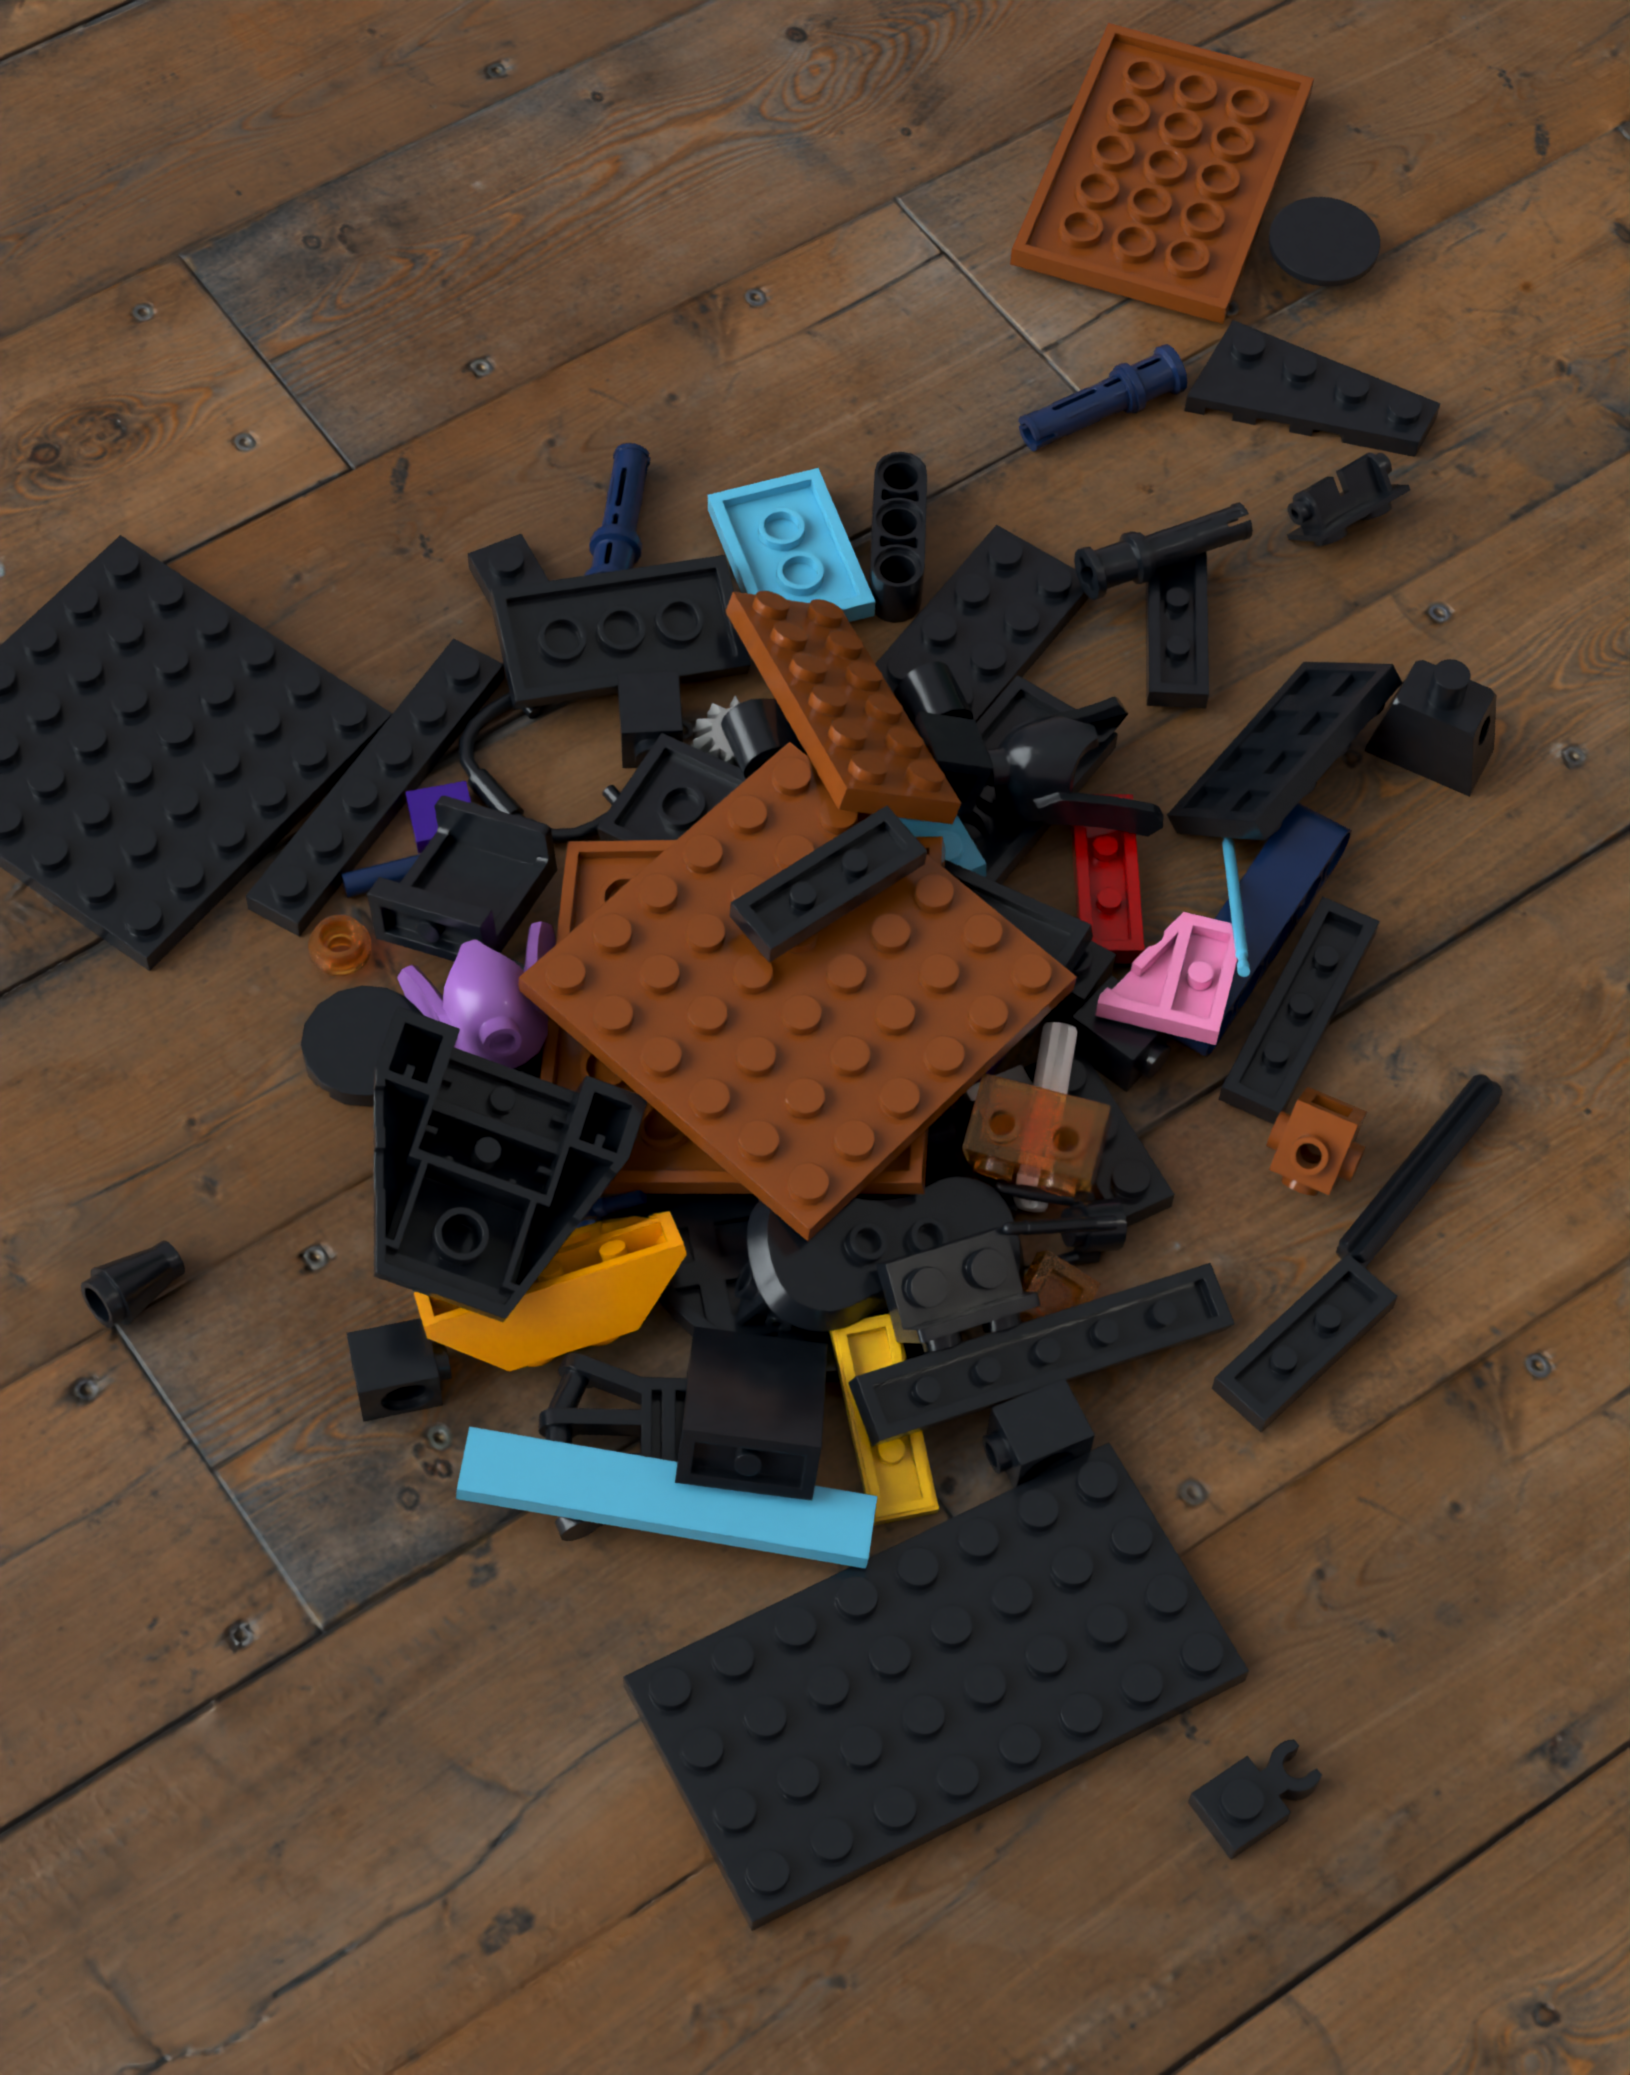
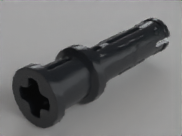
(1139, 555)

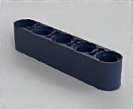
(1276, 897)

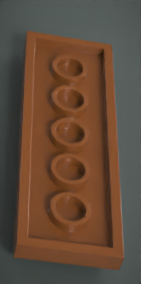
(841, 708)

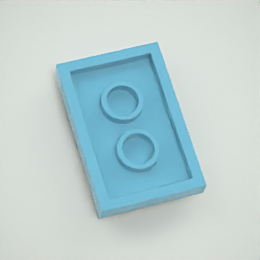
(791, 542)

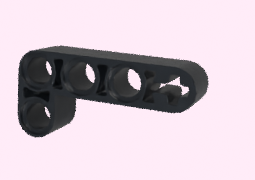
(760, 728)

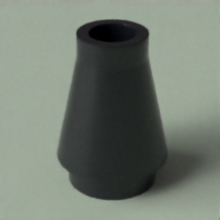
(129, 1284)

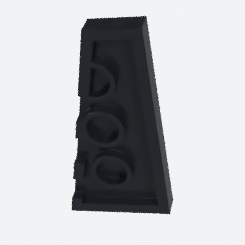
(1290, 385)

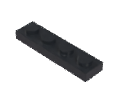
(1299, 1010)

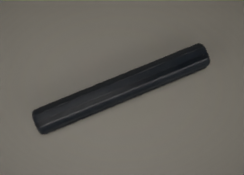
(1420, 1170)

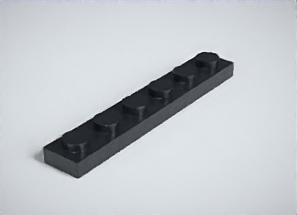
(375, 787)
(1039, 1352)

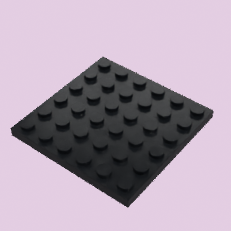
(158, 749)

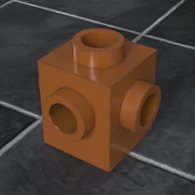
(1323, 1123)

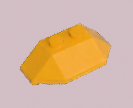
(584, 1297)

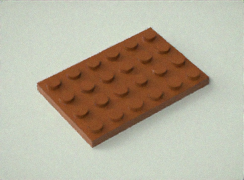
(1163, 173)

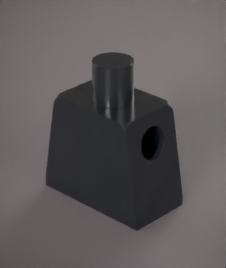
(1439, 725)

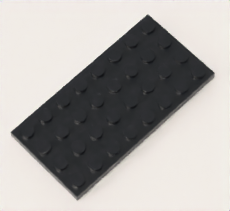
(932, 1683)

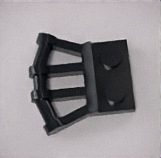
(656, 1421)

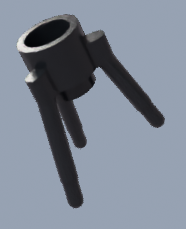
(1087, 1225)

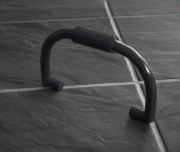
(492, 793)

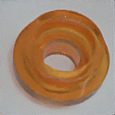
(338, 931)

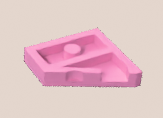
(1178, 982)

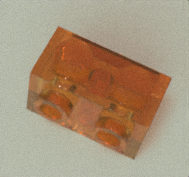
(1036, 1135)

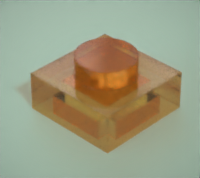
(1057, 1285)

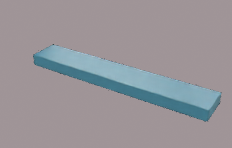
(643, 1496)

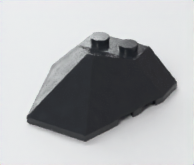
(483, 1166)

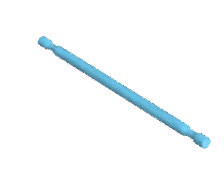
(1236, 908)

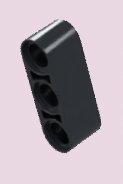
(898, 536)

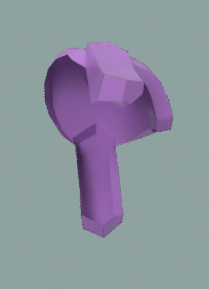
(486, 1000)

